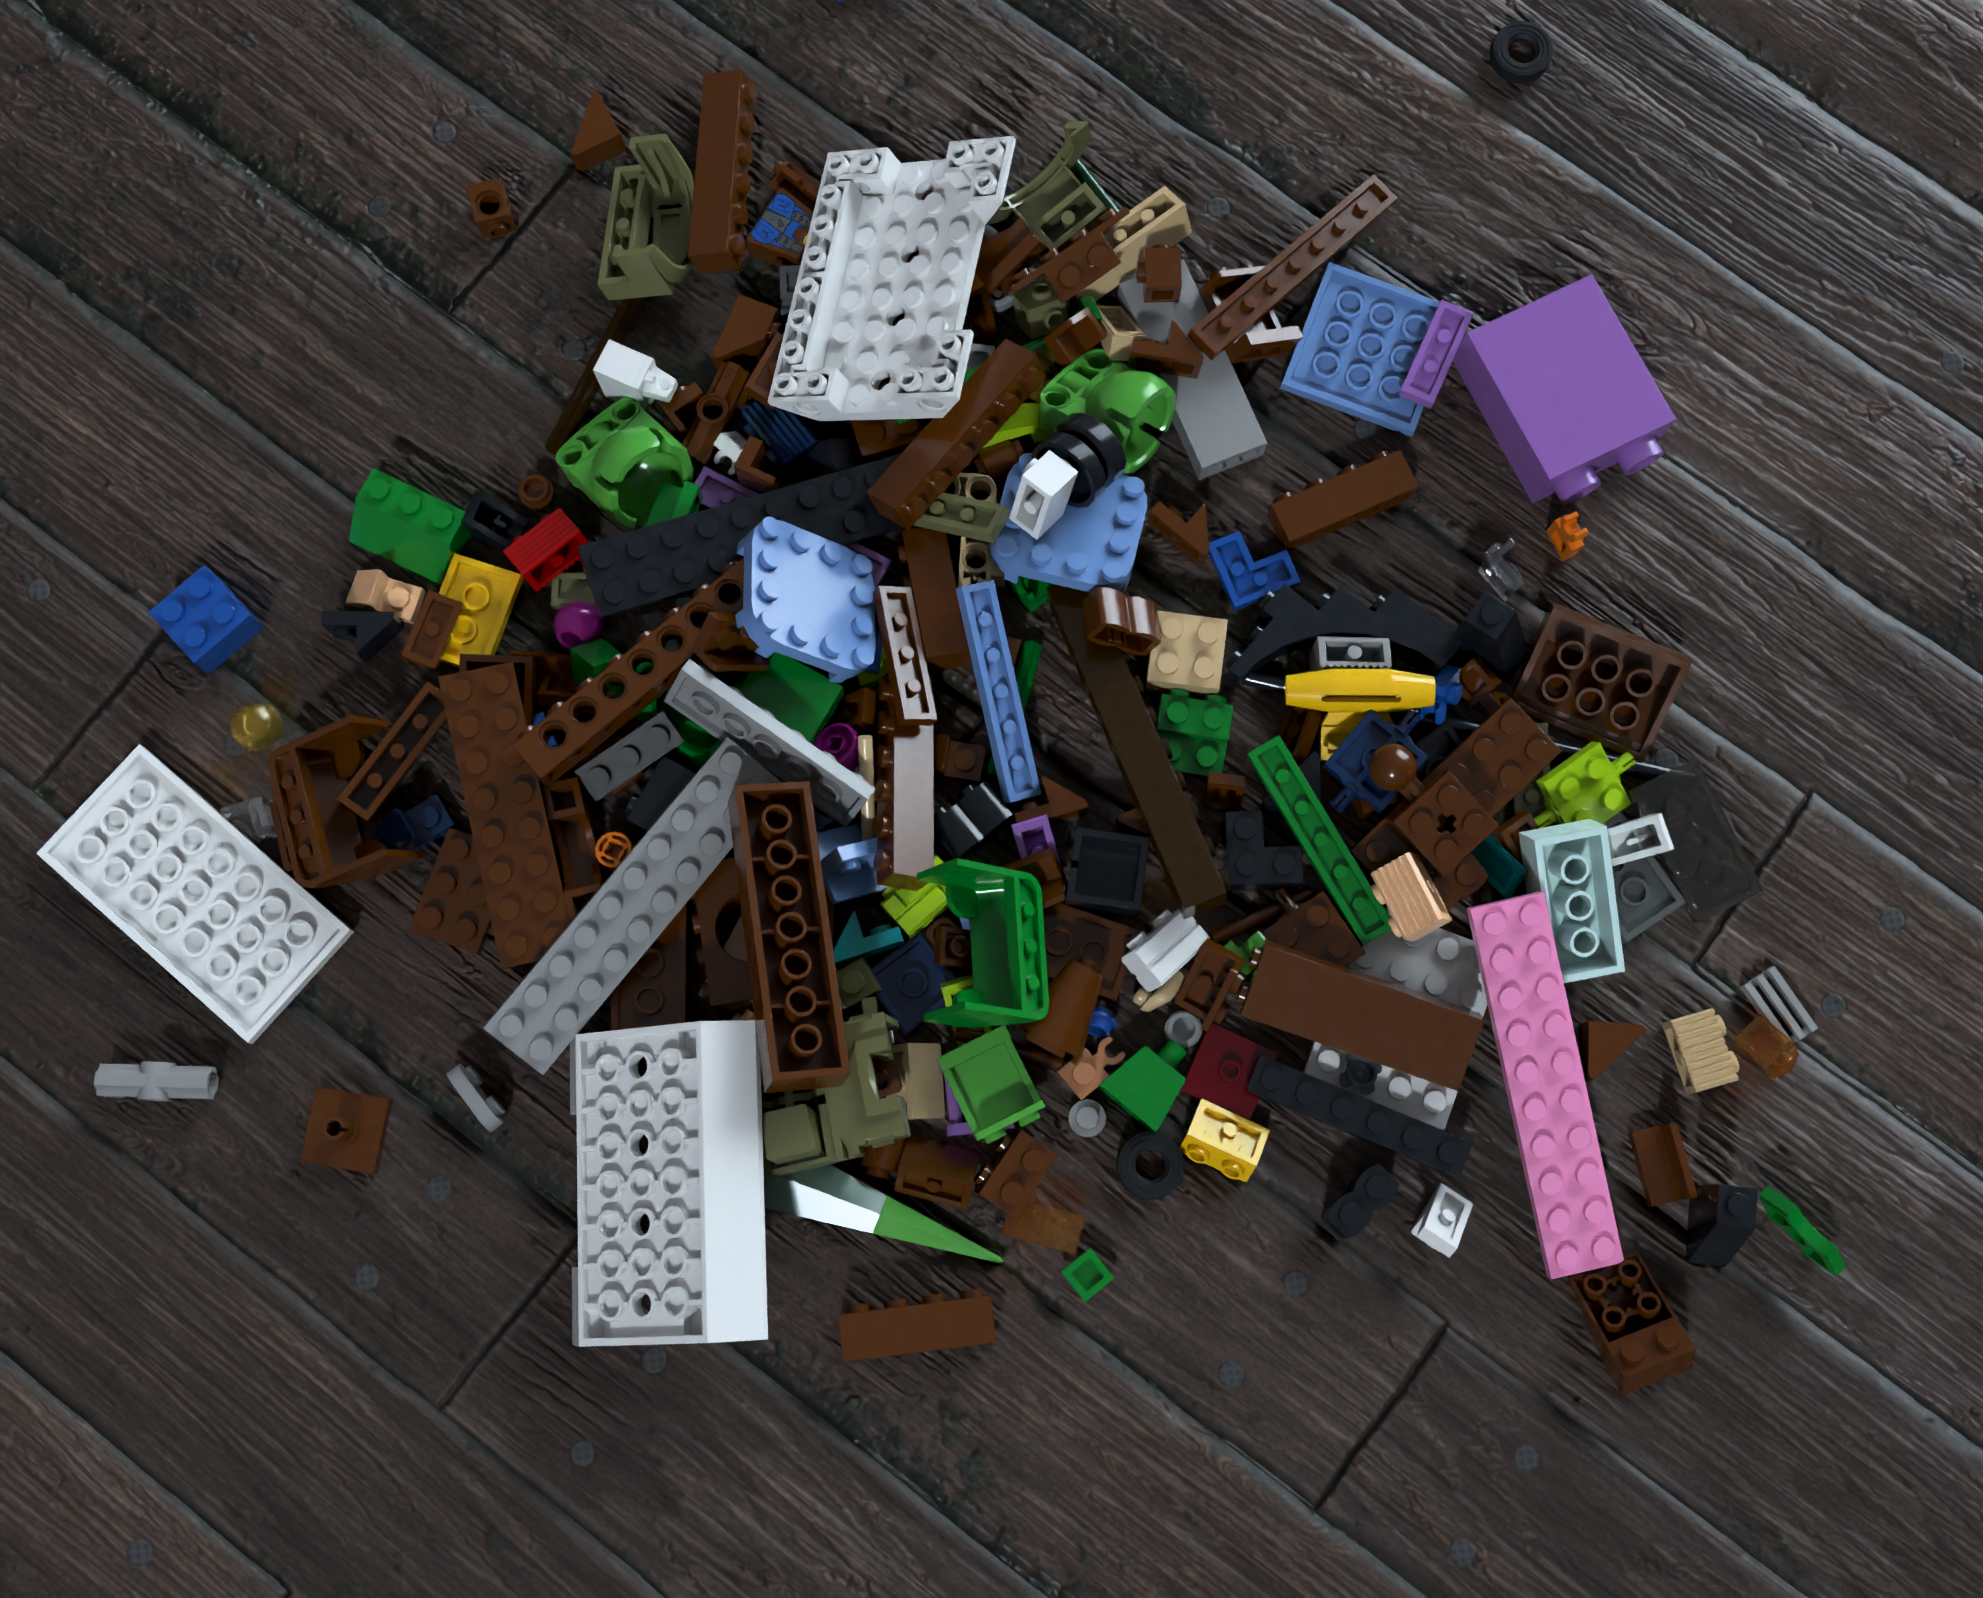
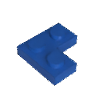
(1246, 580)

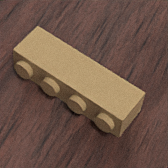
(1152, 222)

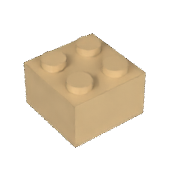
(1188, 655)

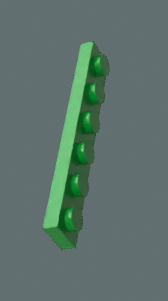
(1319, 840)

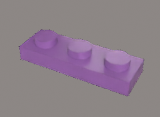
(1436, 354)

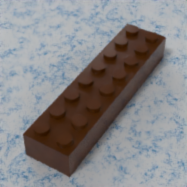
(505, 813)
(787, 937)

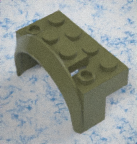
(627, 263)

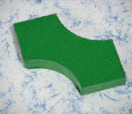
(1793, 1222)

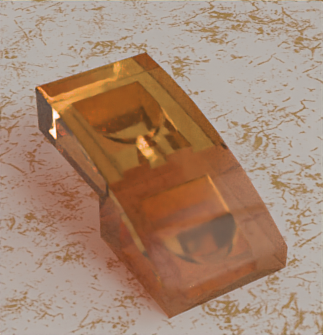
(1045, 1227)

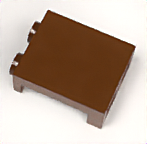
(1266, 336)

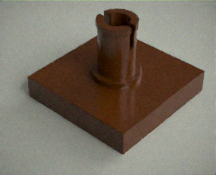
(346, 1130)

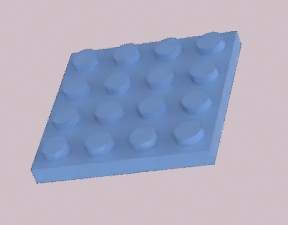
(1361, 348)

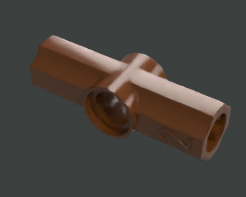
(721, 396)

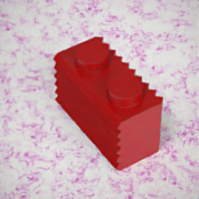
(546, 549)

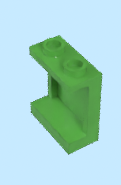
(991, 1084)

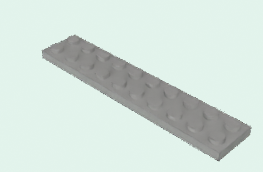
(626, 913)

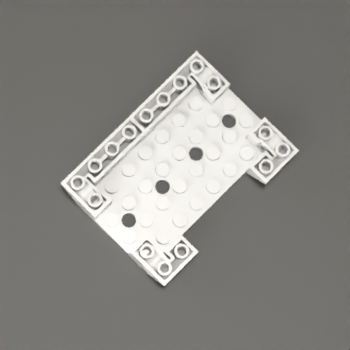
(860, 280)
(694, 1184)

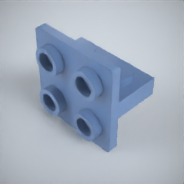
(848, 863)

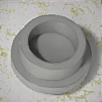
(1087, 1118)

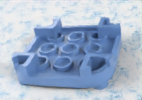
(1084, 546)
(807, 599)

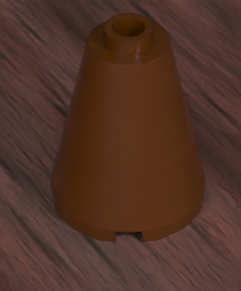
(1070, 1012)

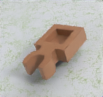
(1089, 1072)

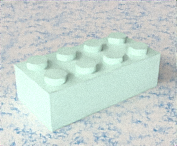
(1576, 875)

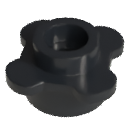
(1364, 1083)

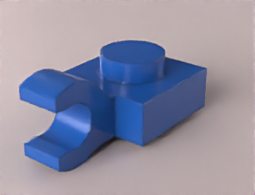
(1447, 693)

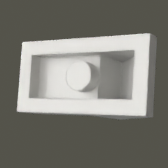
(1443, 1220)

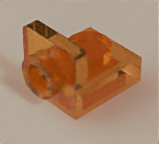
(1767, 1047)

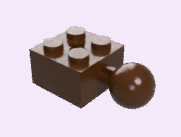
(1415, 819)

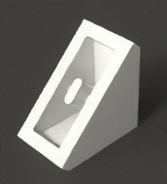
(1639, 839)

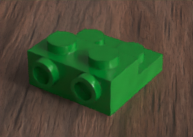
(1195, 731)

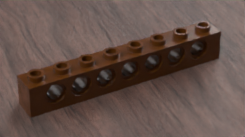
(640, 690)

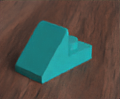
(854, 946)

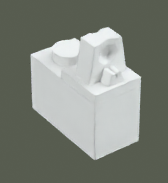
(632, 374)

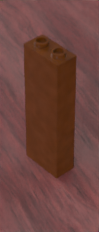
(1360, 1014)

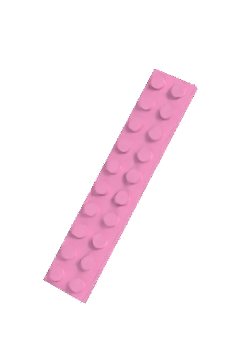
(1545, 1085)

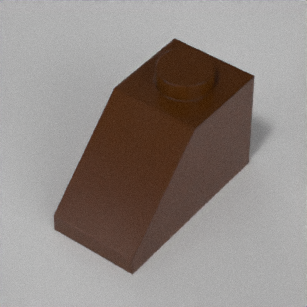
(747, 331)

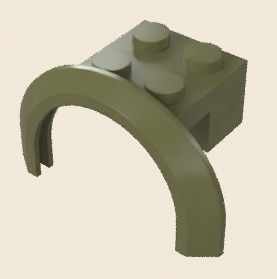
(1056, 201)

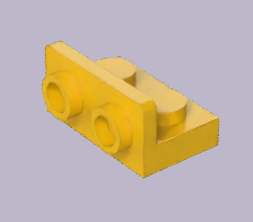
(1224, 1141)

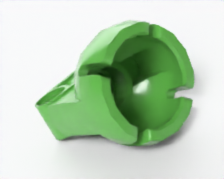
(1114, 396)
(624, 461)

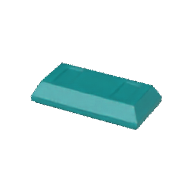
(1503, 869)

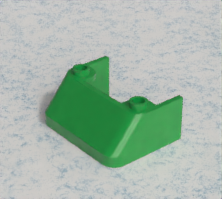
(1005, 944)

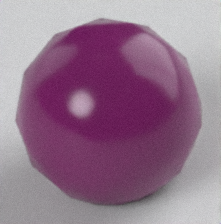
(577, 624)

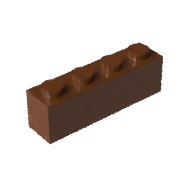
(1342, 500)
(935, 598)
(396, 754)
(916, 1327)

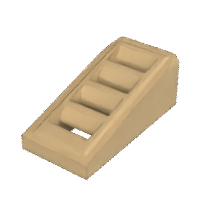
(1119, 331)

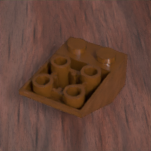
(1632, 1324)

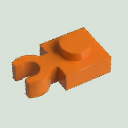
(1567, 535)

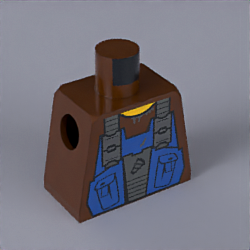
(781, 231)

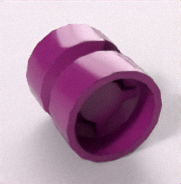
(842, 743)

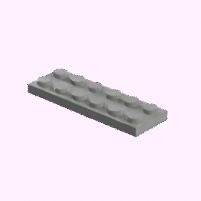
(780, 750)

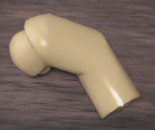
(1149, 1001)

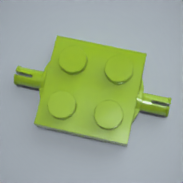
(1584, 787)

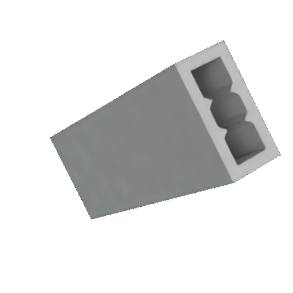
(1209, 410)

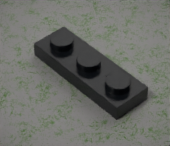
(630, 754)

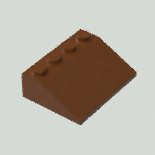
(1599, 681)

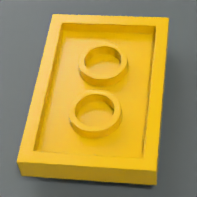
(487, 601)

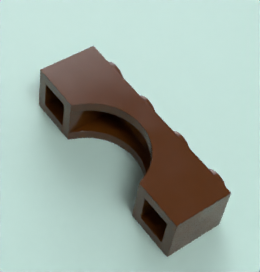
(576, 838)
(727, 977)

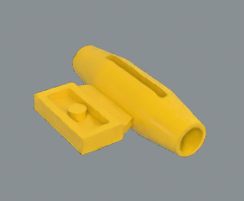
(1352, 693)

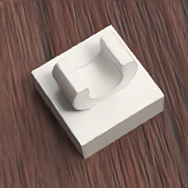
(730, 446)

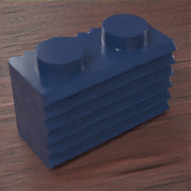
(782, 432)

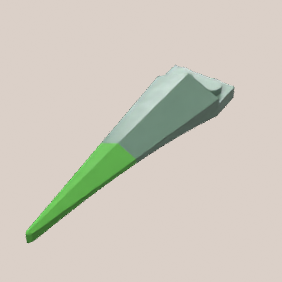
(842, 1200)

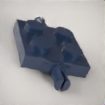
(1352, 757)

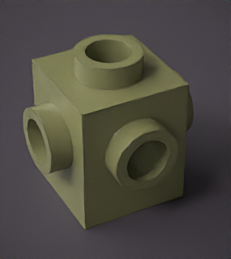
(1039, 310)

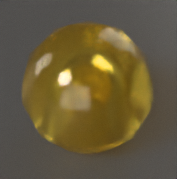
(256, 726)

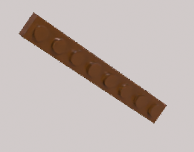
(1291, 267)

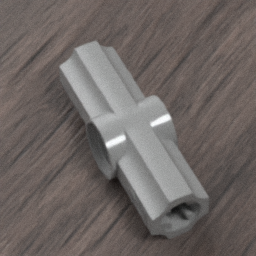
(156, 1081)

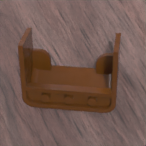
(318, 828)

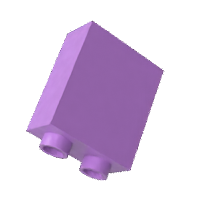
(1564, 392)

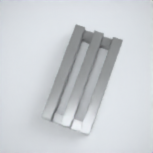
(1789, 998)

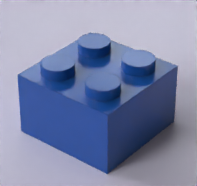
(206, 619)

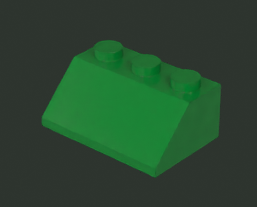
(407, 526)

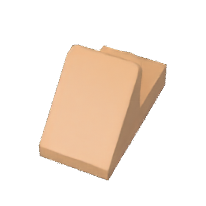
(378, 593)

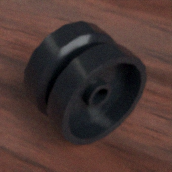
(1090, 450)

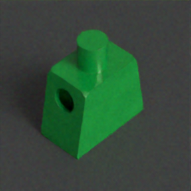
(1147, 1084)

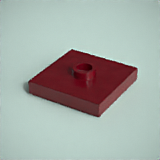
(1224, 1069)

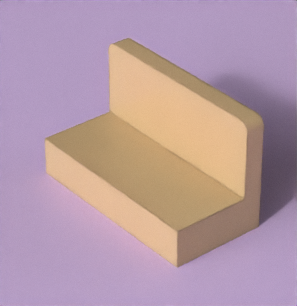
(920, 1079)

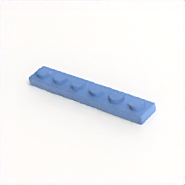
(998, 691)

